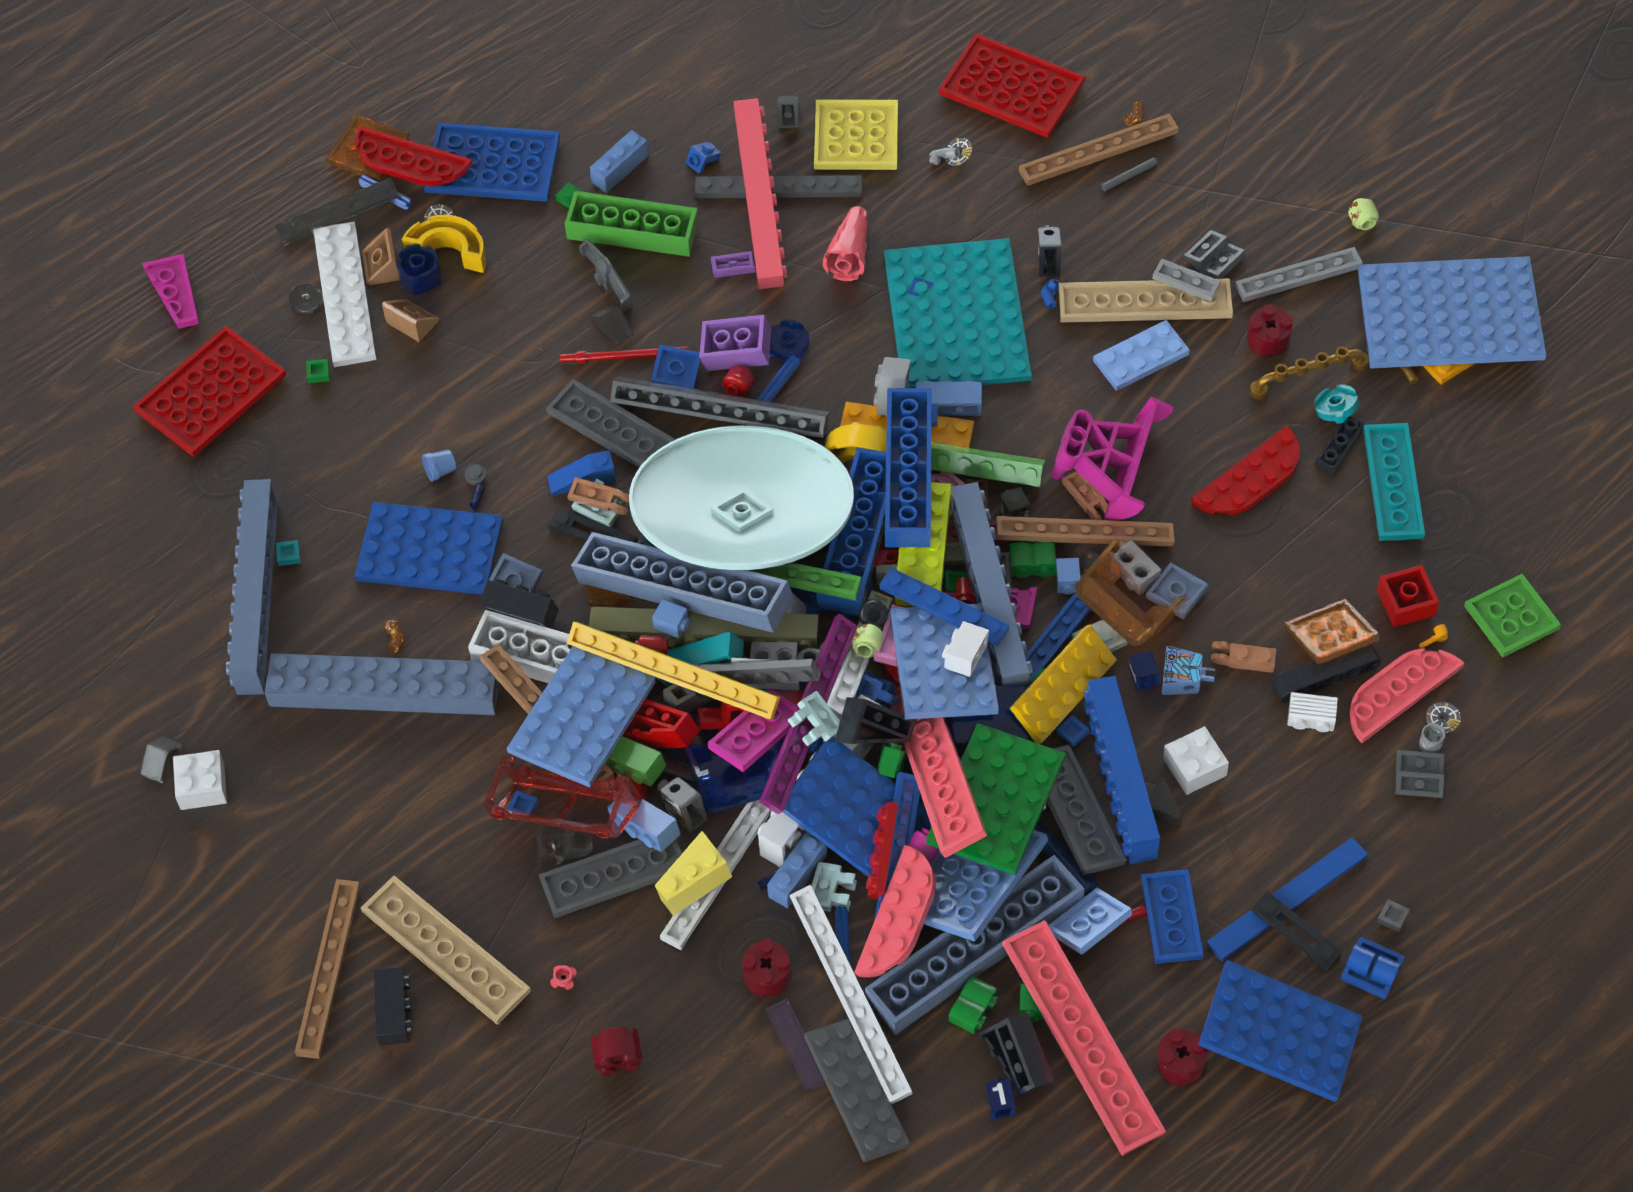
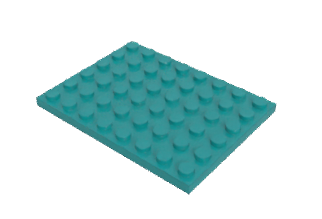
(966, 321)

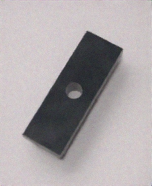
(1340, 444)

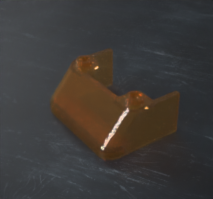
(1100, 594)

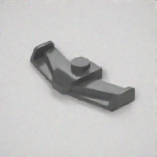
(606, 274)

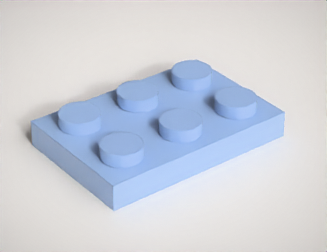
(1089, 920)

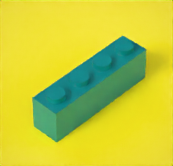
(708, 651)

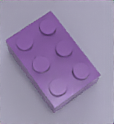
(735, 342)

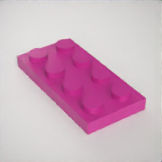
(752, 735)

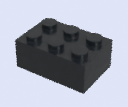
(519, 603)

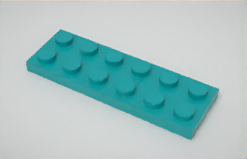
(1393, 482)

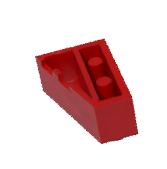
(661, 727)

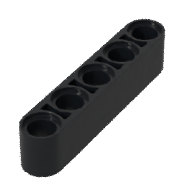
(1315, 677)

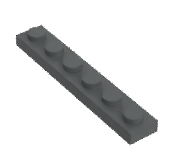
(767, 671)

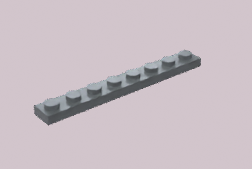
(784, 186)

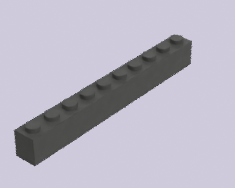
(719, 406)

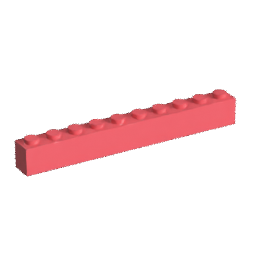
(758, 194)

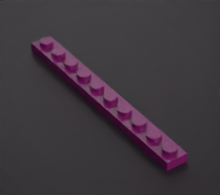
(794, 749)

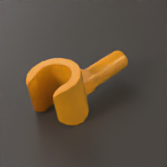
(1440, 636)

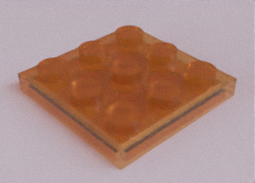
(345, 153)
(1332, 631)

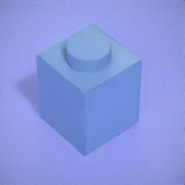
(1067, 575)
(670, 619)

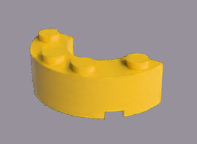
(450, 232)
(845, 440)

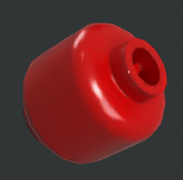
(738, 381)

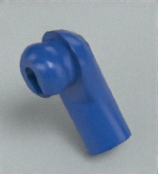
(1048, 293)

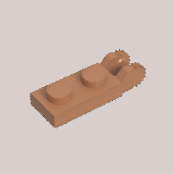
(1085, 495)
(597, 496)
(1244, 656)

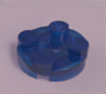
(799, 337)

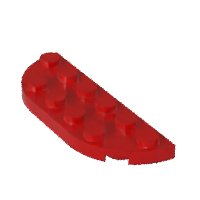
(409, 159)
(1252, 476)

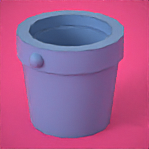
(438, 464)

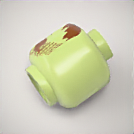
(1363, 214)
(867, 640)

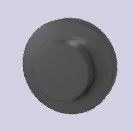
(475, 474)

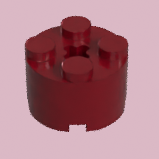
(1269, 331)
(766, 968)
(1181, 1044)
(616, 1050)

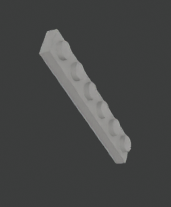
(1298, 274)

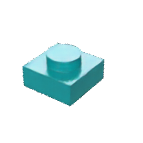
(288, 553)

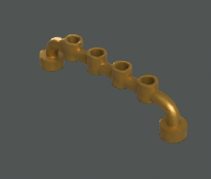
(1359, 362)

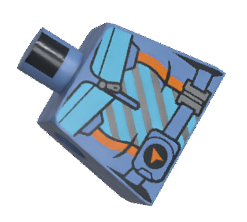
(1184, 672)

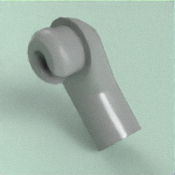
(936, 155)

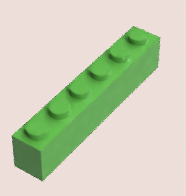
(987, 464)

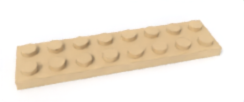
(1139, 302)
(446, 950)

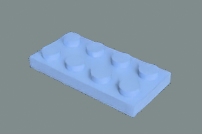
(1141, 355)

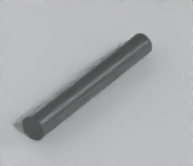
(1129, 174)

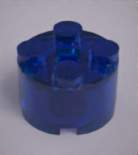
(418, 268)

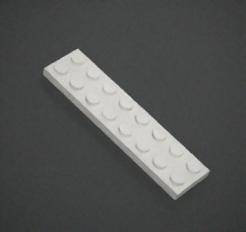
(344, 294)

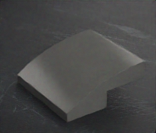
(1214, 255)
(1419, 774)

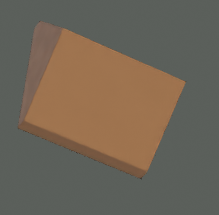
(380, 260)
(409, 318)

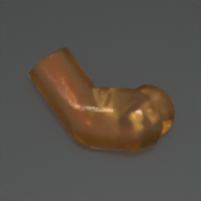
(1137, 115)
(395, 630)

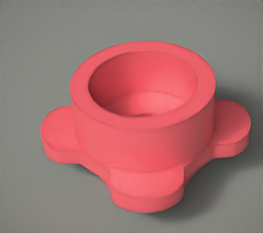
(560, 971)

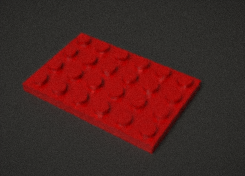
(1011, 85)
(209, 391)

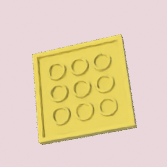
(856, 135)

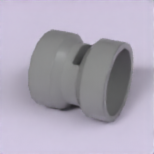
(1432, 738)

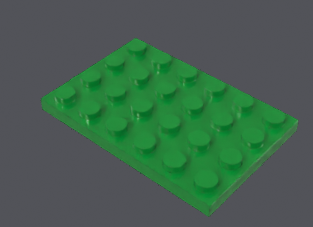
(1010, 791)

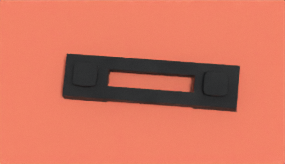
(564, 522)
(1268, 909)

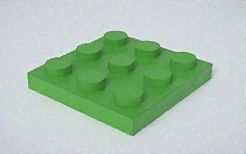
(1512, 615)

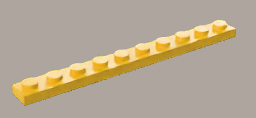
(673, 670)

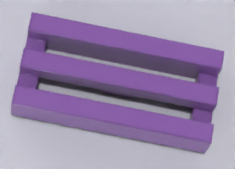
(733, 266)

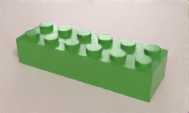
(632, 223)

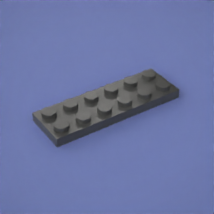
(607, 423)
(1082, 819)
(606, 875)
(856, 1090)

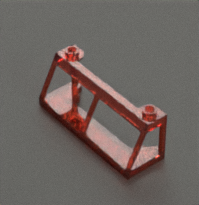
(616, 790)

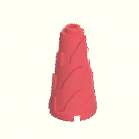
(848, 247)

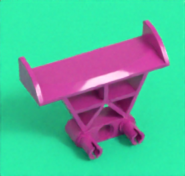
(1101, 439)

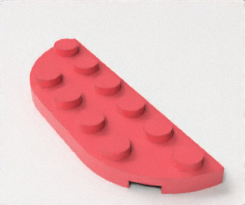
(1399, 688)
(899, 915)

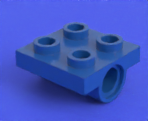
(1372, 968)

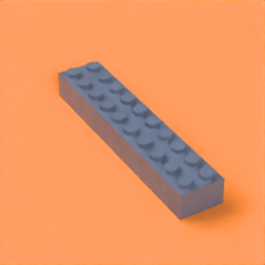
(655, 575)
(988, 582)
(252, 587)
(381, 684)
(950, 960)

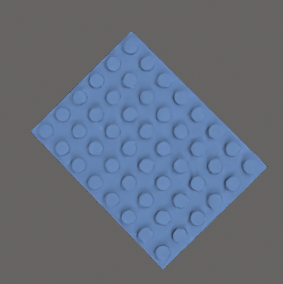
(1450, 312)

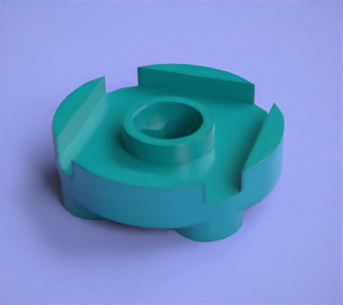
(1327, 406)

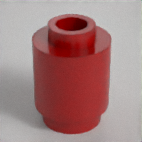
(655, 643)

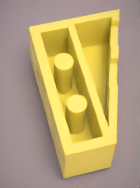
(692, 875)

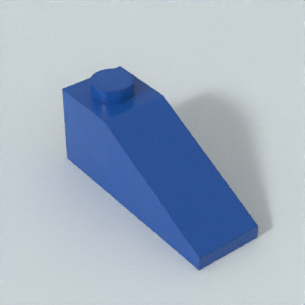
(588, 468)

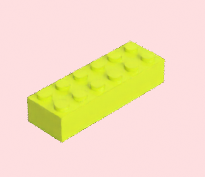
(928, 563)

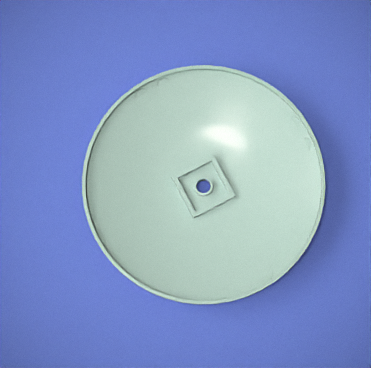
(784, 485)

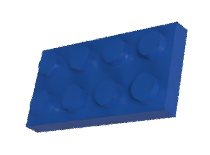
(1171, 916)

